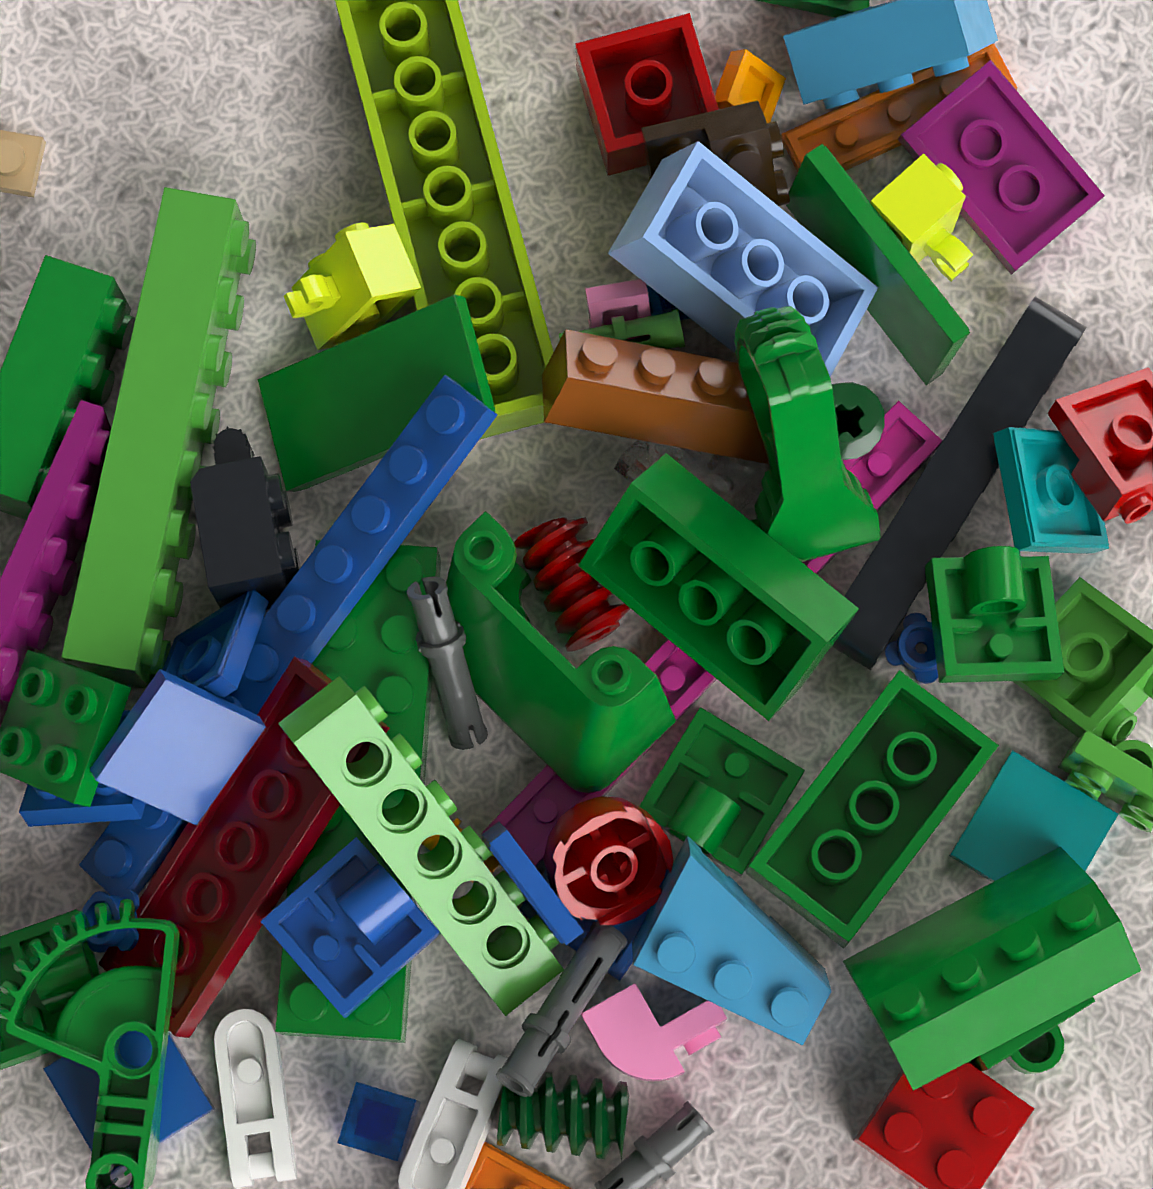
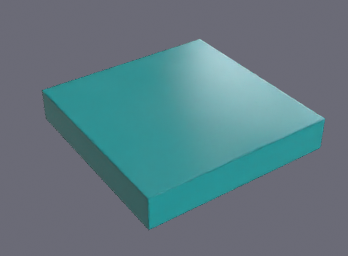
(1042, 497)
(1029, 816)

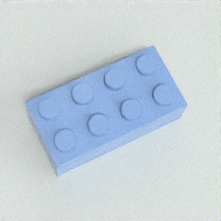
(731, 251)

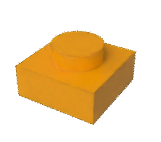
(749, 80)

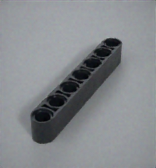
(955, 478)

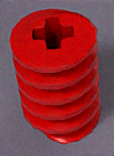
(573, 590)

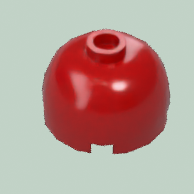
(607, 860)

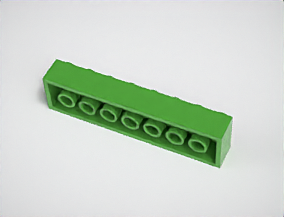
(159, 438)

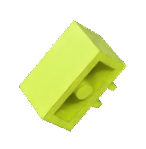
(923, 212)
(353, 284)

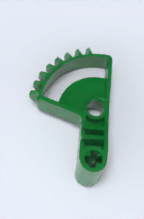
(807, 493)
(91, 1035)

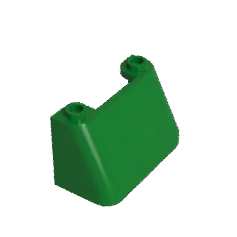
(576, 720)

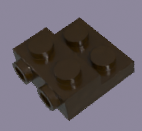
(735, 136)

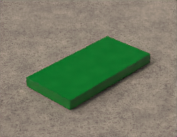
(906, 299)
(362, 393)

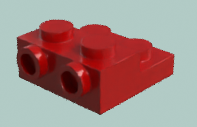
(1114, 441)

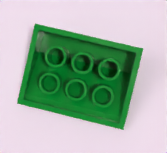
(992, 966)

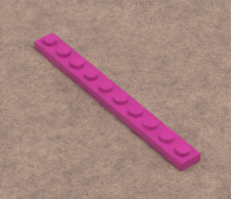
(883, 471)

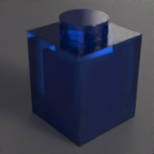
(379, 1122)

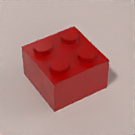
(639, 82)
(945, 1130)

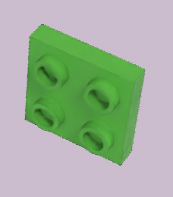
(1113, 771)

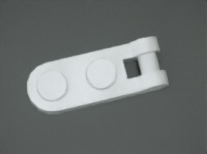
(253, 1097)
(454, 1122)

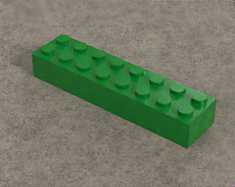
(380, 652)

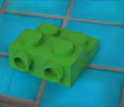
(1104, 664)

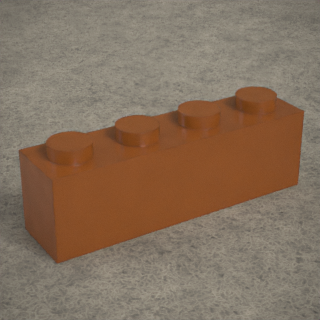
(650, 396)

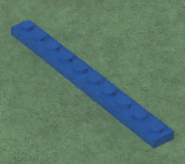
(320, 597)

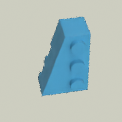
(886, 46)
(728, 950)

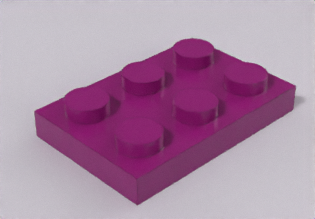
(1011, 166)

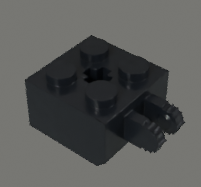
(242, 522)

